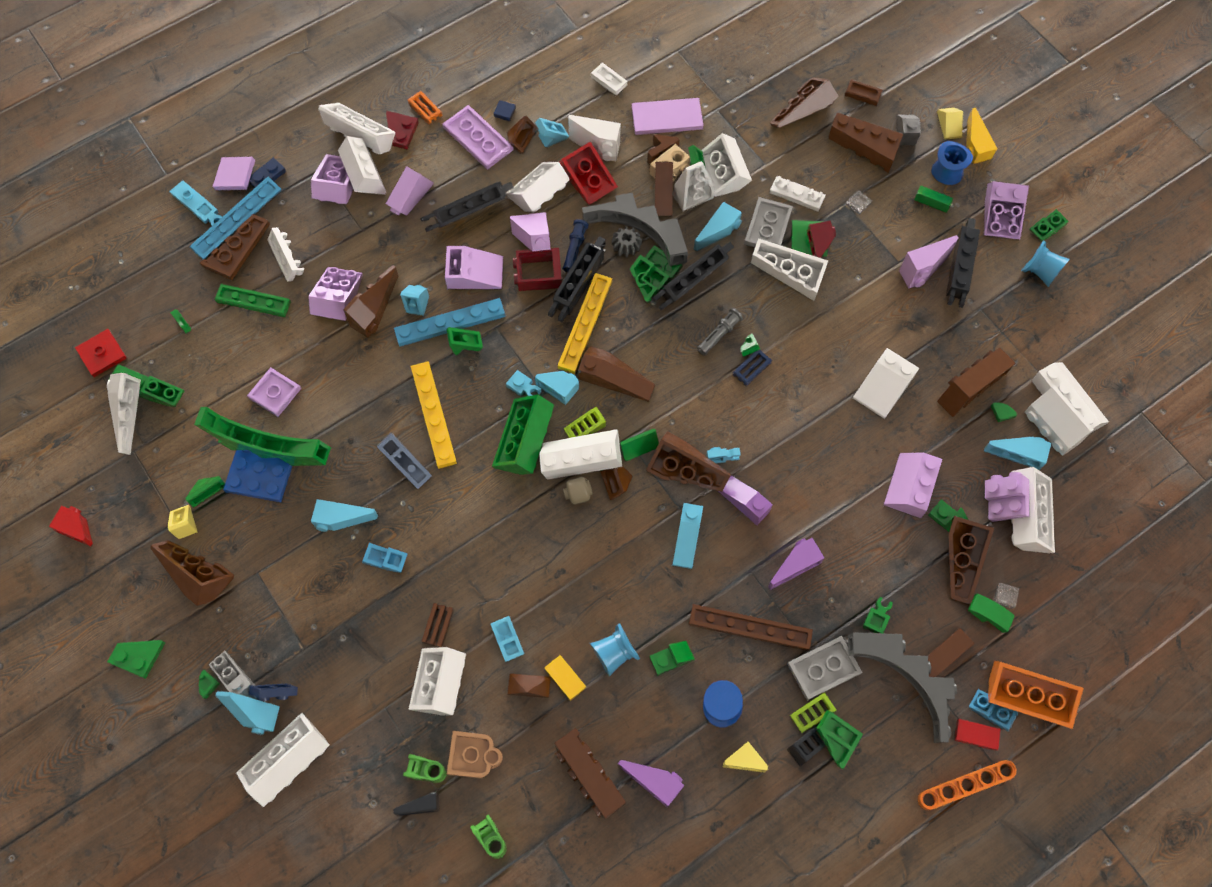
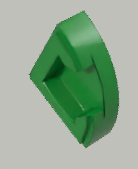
(180, 320)
(749, 345)
(1003, 412)
(207, 684)

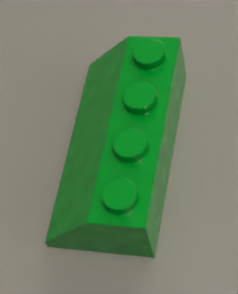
(523, 435)

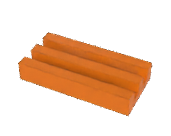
(432, 116)

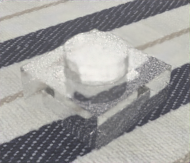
(858, 202)
(1006, 595)

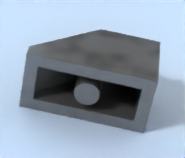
(910, 128)

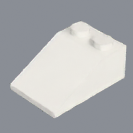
(602, 134)
(886, 383)

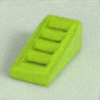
(588, 416)
(798, 722)

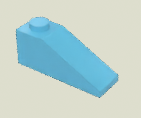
(719, 226)
(1026, 450)
(336, 516)
(687, 535)
(250, 712)

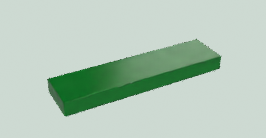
(252, 300)

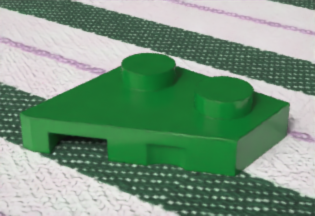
(136, 656)
(838, 737)

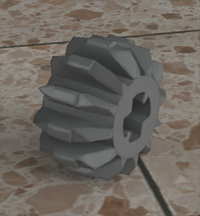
(626, 241)

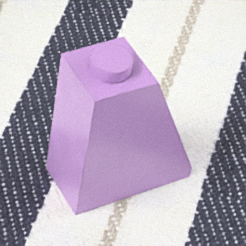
(408, 191)
(531, 230)

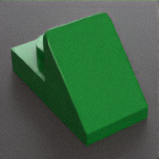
(464, 339)
(944, 514)
(672, 657)

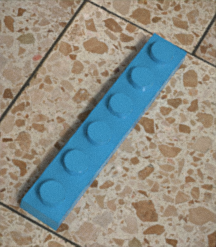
(235, 217)
(458, 319)

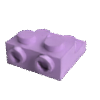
(1007, 496)

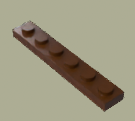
(750, 627)

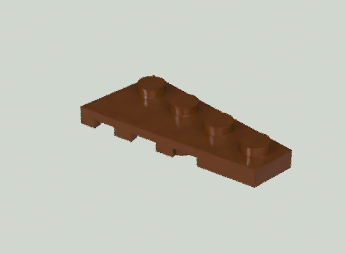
(236, 249)

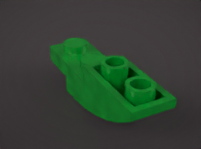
(153, 388)

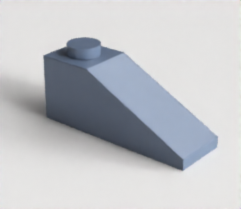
(404, 460)

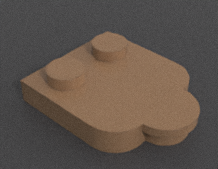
(472, 755)

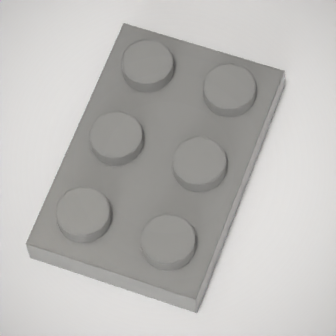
(768, 222)
(824, 668)

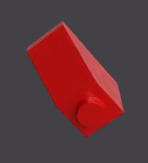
(72, 524)

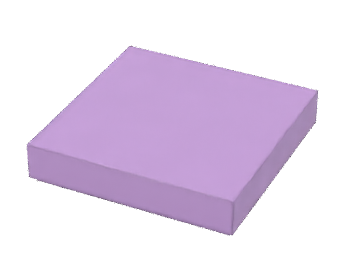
(234, 173)
(274, 392)

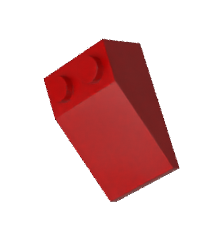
(588, 173)

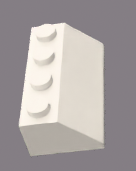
(353, 124)
(1059, 375)
(580, 454)
(1037, 530)
(282, 760)

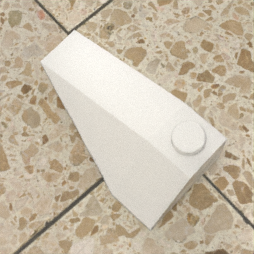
(693, 187)
(123, 401)

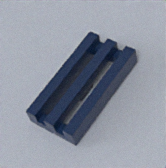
(741, 377)

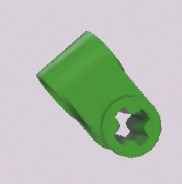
(420, 769)
(487, 834)

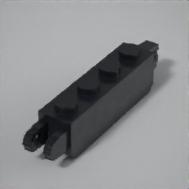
(467, 205)
(963, 263)
(693, 274)
(578, 279)

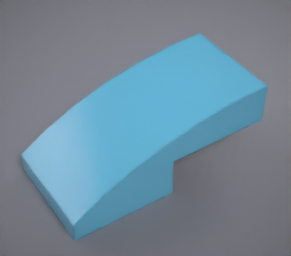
(507, 638)

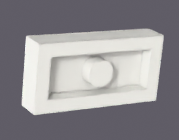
(609, 79)

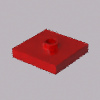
(100, 352)

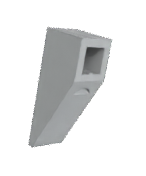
(231, 675)

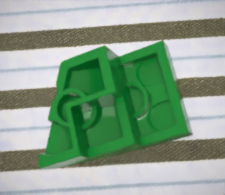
(653, 272)

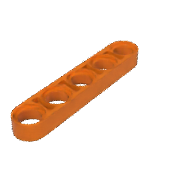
(974, 777)

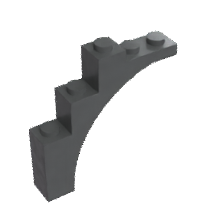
(624, 211)
(916, 669)

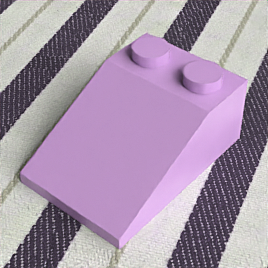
(331, 181)
(923, 262)

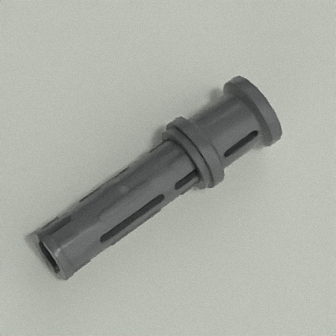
(725, 326)

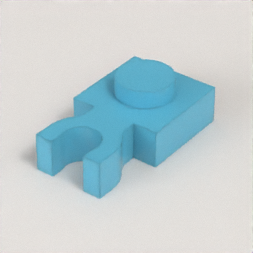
(206, 212)
(521, 384)
(722, 455)

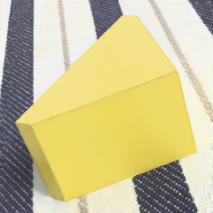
(951, 122)
(182, 522)
(746, 759)

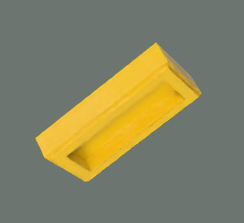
(565, 677)

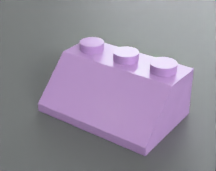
(913, 483)

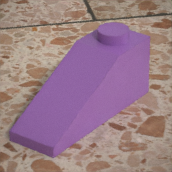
(747, 500)
(801, 559)
(656, 781)

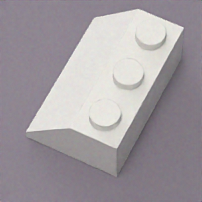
(725, 165)
(360, 166)
(538, 186)
(1058, 420)
(437, 681)

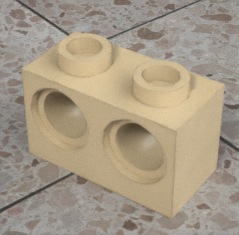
(672, 155)

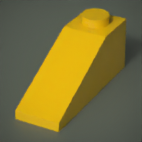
(979, 139)

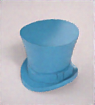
(1045, 264)
(614, 650)

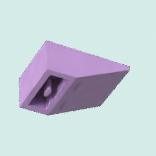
(1004, 209)
(472, 269)
(334, 292)

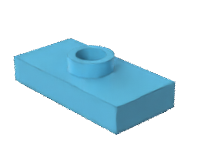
(186, 195)

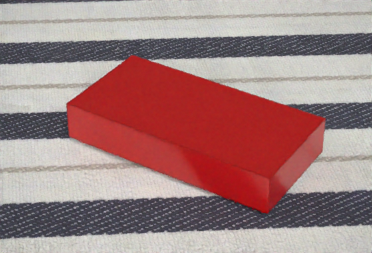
(977, 734)

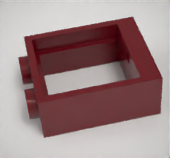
(529, 256)

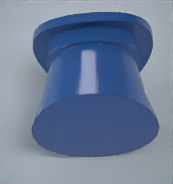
(951, 162)
(722, 704)

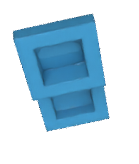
(384, 558)

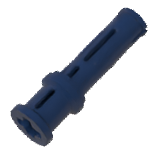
(576, 239)

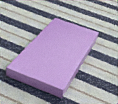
(667, 116)
(477, 137)

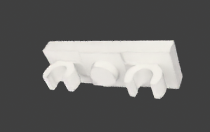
(797, 193)
(284, 255)

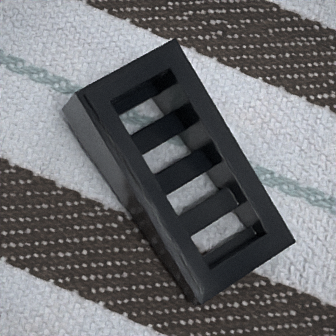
(800, 751)
(424, 804)

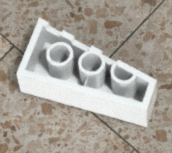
(790, 266)

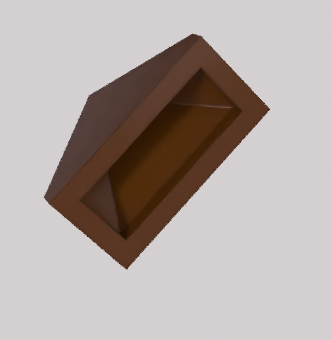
(521, 133)
(616, 481)
(529, 685)

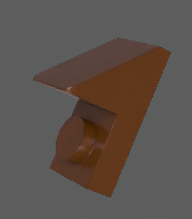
(661, 145)

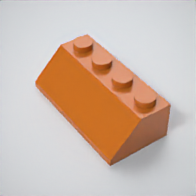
(1034, 694)

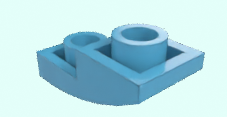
(994, 713)

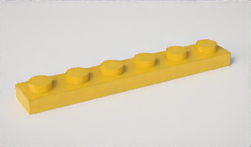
(584, 323)
(433, 415)

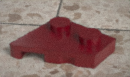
(404, 128)

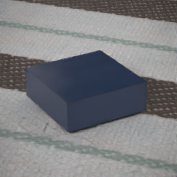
(504, 110)

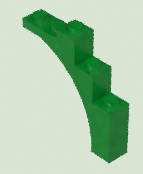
(263, 444)

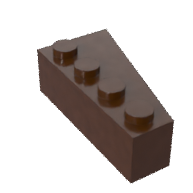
(866, 139)
(975, 380)
(589, 774)

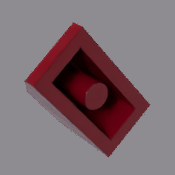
(820, 237)

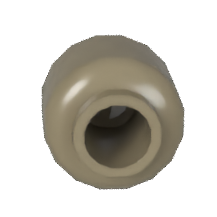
(578, 490)

